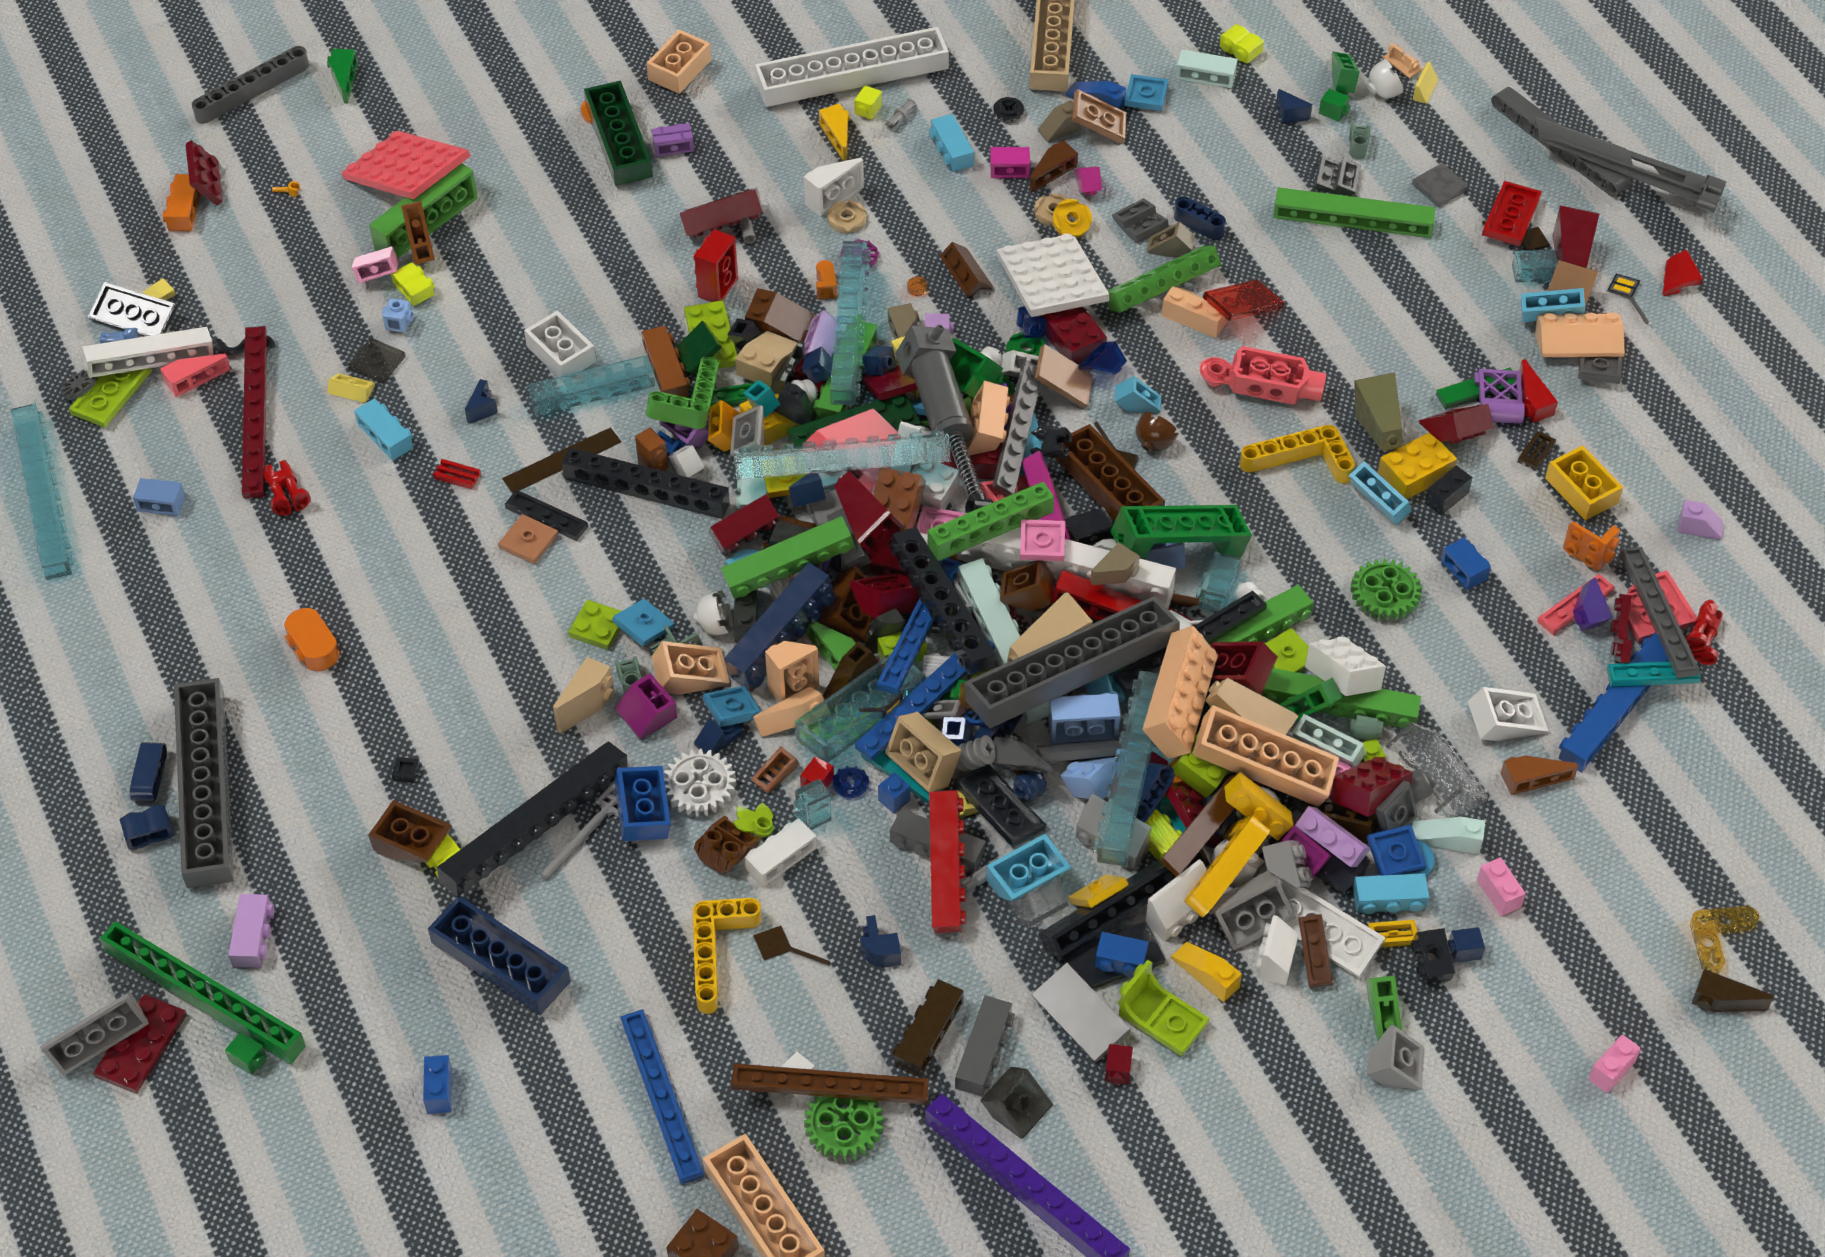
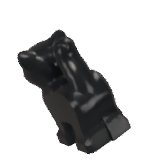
(1052, 441)

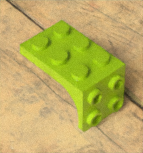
(1159, 1011)

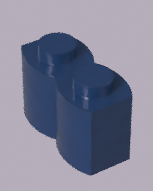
(146, 827)

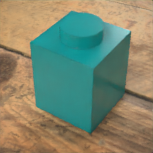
(762, 395)

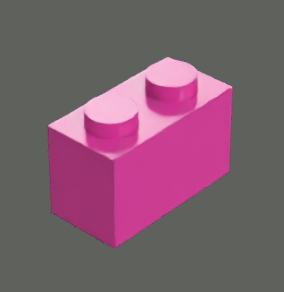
(1010, 162)

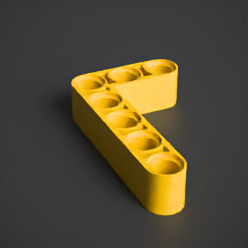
(1298, 446)
(1244, 840)
(707, 946)

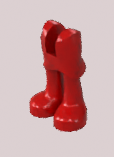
(278, 482)
(1704, 631)

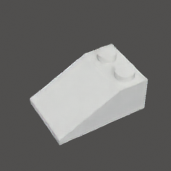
(832, 184)
(1506, 714)

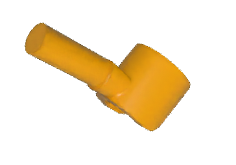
(292, 189)

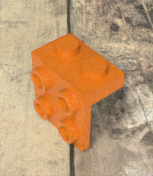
(1589, 547)

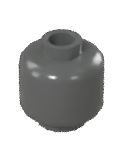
(1421, 784)

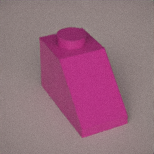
(1088, 180)

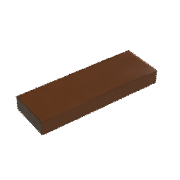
(1315, 951)

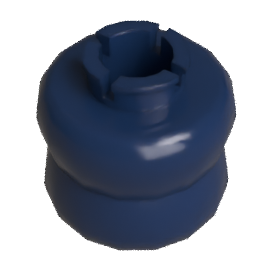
(1029, 785)

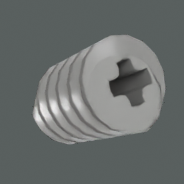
(975, 754)

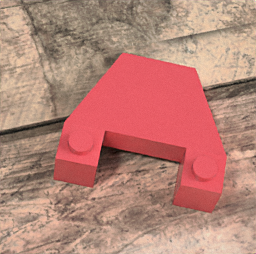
(858, 426)

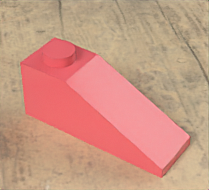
(192, 372)

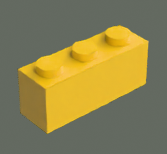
(1254, 801)

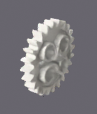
(699, 782)

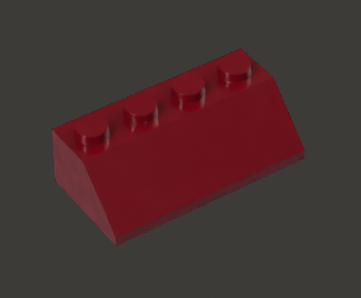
(722, 211)

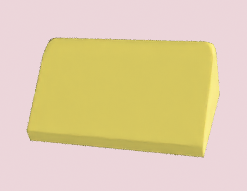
(1425, 84)
(350, 387)

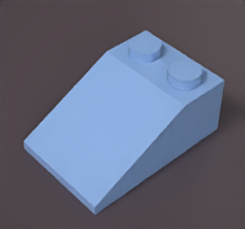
(1089, 776)

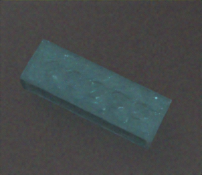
(837, 720)

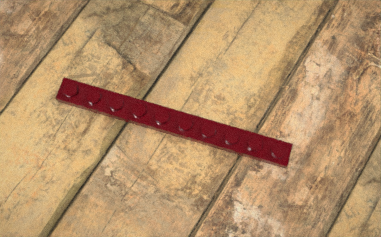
(254, 412)

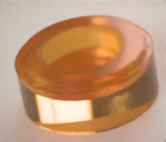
(917, 286)

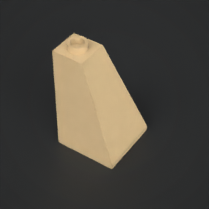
(1057, 622)
(1250, 705)

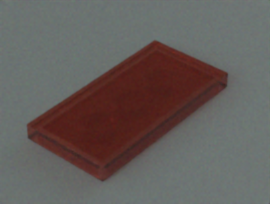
(1243, 300)

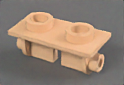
(1402, 62)

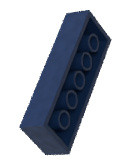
(782, 621)
(499, 955)

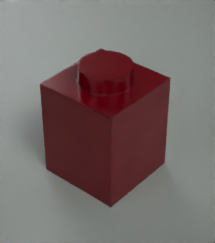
(1118, 1064)

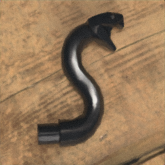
(230, 351)

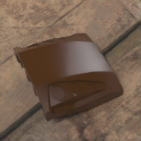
(724, 845)

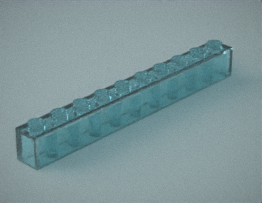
(849, 323)
(842, 456)
(41, 491)
(1127, 777)

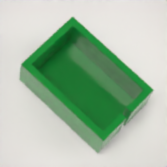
(972, 368)

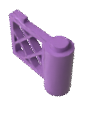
(1501, 408)

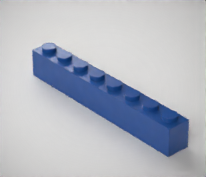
(1608, 711)

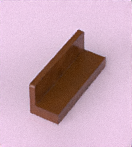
(964, 269)

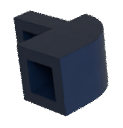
(879, 949)

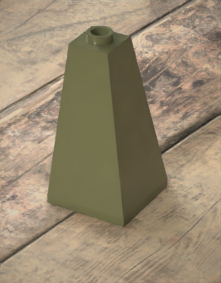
(1379, 409)

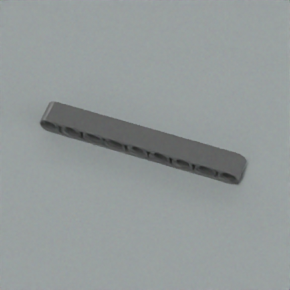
(1523, 114)

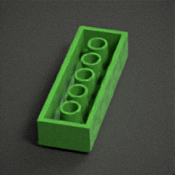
(439, 205)

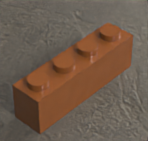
(664, 361)

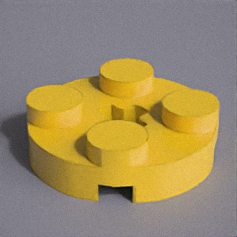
(1078, 211)

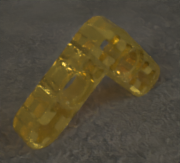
(1714, 926)

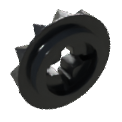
(1008, 103)

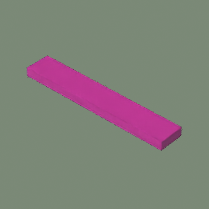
(1037, 472)

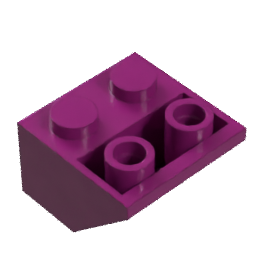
(646, 707)

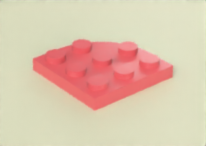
(1638, 619)

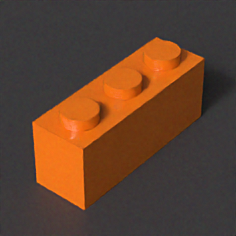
(181, 204)

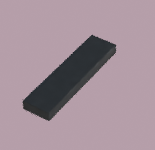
(547, 514)

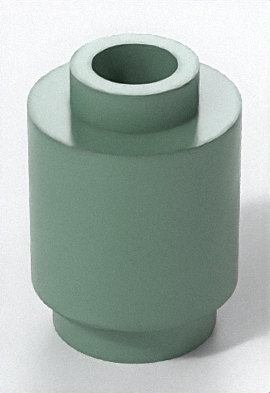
(1366, 727)

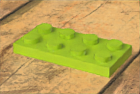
(716, 318)
(108, 396)

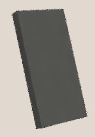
(1079, 750)

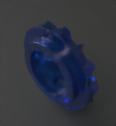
(844, 788)

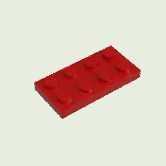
(1512, 213)

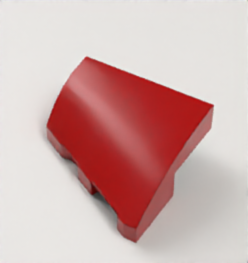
(1680, 273)

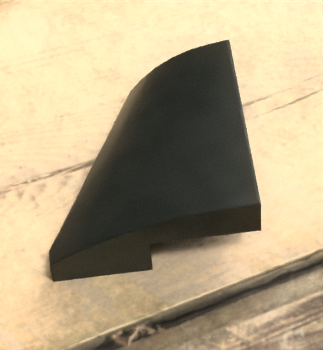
(787, 372)
(884, 625)

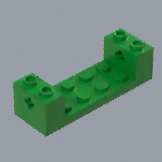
(1143, 525)

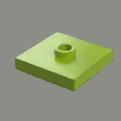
(1290, 651)

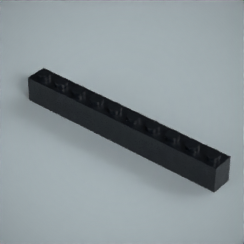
(531, 819)

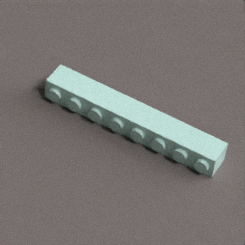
(993, 617)

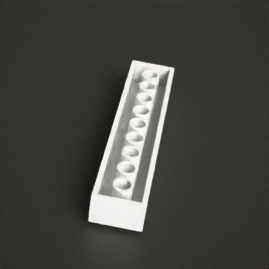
(851, 66)
(1079, 559)

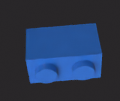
(1466, 563)
(1120, 954)
(437, 1084)

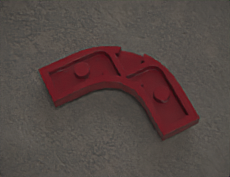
(1622, 645)

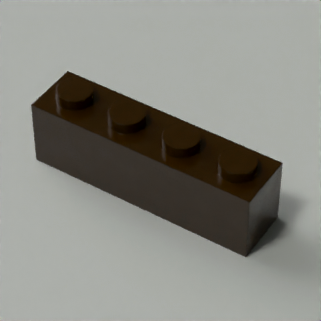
(928, 1028)

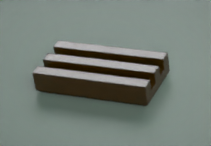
(1530, 461)

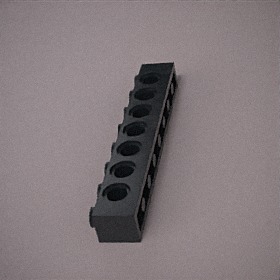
(646, 483)
(942, 601)

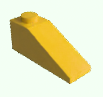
(835, 125)
(1209, 970)

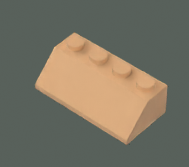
(1580, 335)

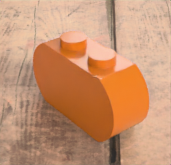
(311, 639)

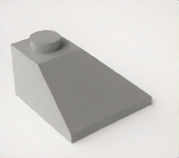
(748, 430)
(1396, 1060)

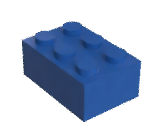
(642, 803)

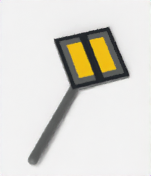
(1626, 287)

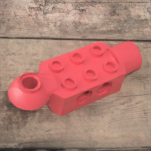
(1265, 376)

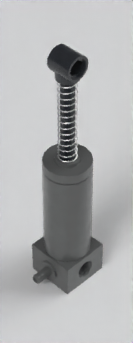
(927, 357)

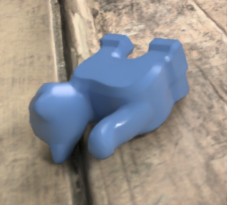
(128, 333)

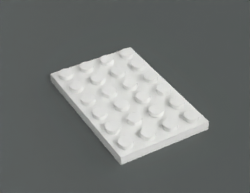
(1052, 275)

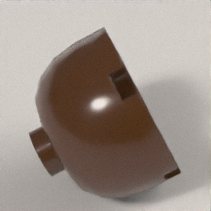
(1155, 433)

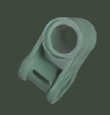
(1359, 141)
(628, 672)

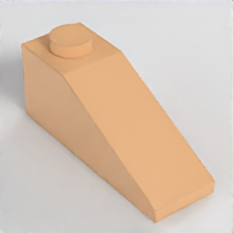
(785, 713)

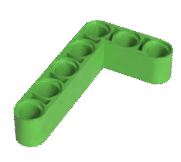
(684, 410)

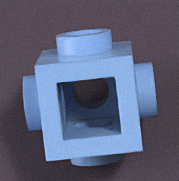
(397, 315)

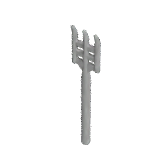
(606, 809)

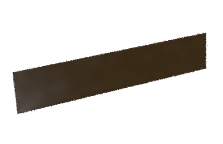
(553, 463)

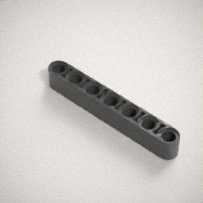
(250, 84)

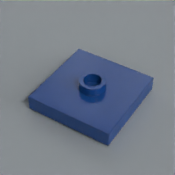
(1396, 851)

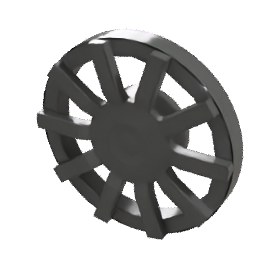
(78, 384)

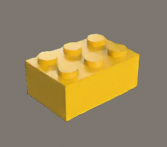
(1416, 465)
(1584, 482)

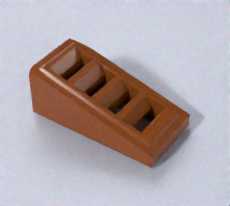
(781, 753)

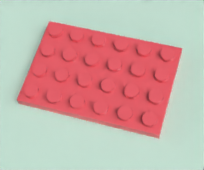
(405, 164)

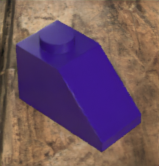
(1591, 607)

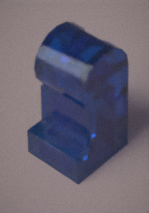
(1030, 324)

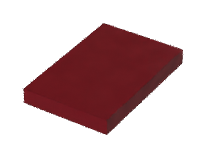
(890, 384)

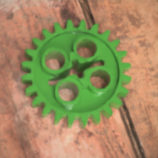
(1386, 589)
(828, 1136)

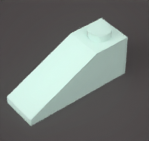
(1451, 833)

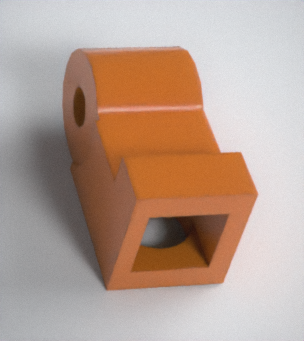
(826, 285)

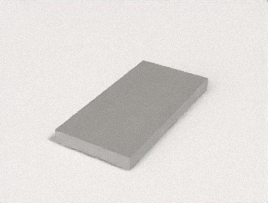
(1081, 1012)

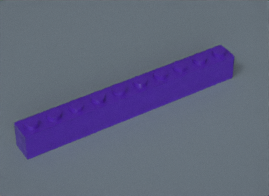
(1022, 1181)

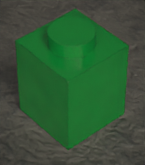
(1334, 105)
(246, 1053)

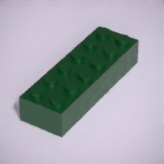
(618, 133)
(891, 409)

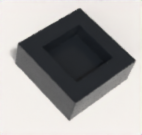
(405, 769)

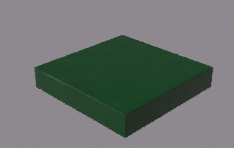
(696, 345)

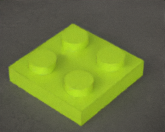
(595, 625)

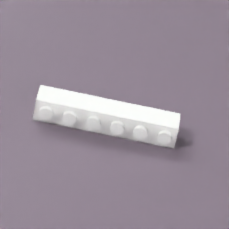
(146, 351)

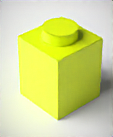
(868, 102)

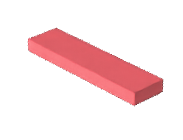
(1562, 612)

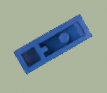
(1102, 90)

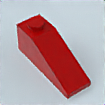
(1537, 398)

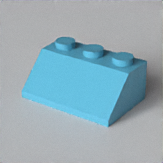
(1026, 868)

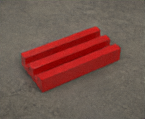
(459, 471)

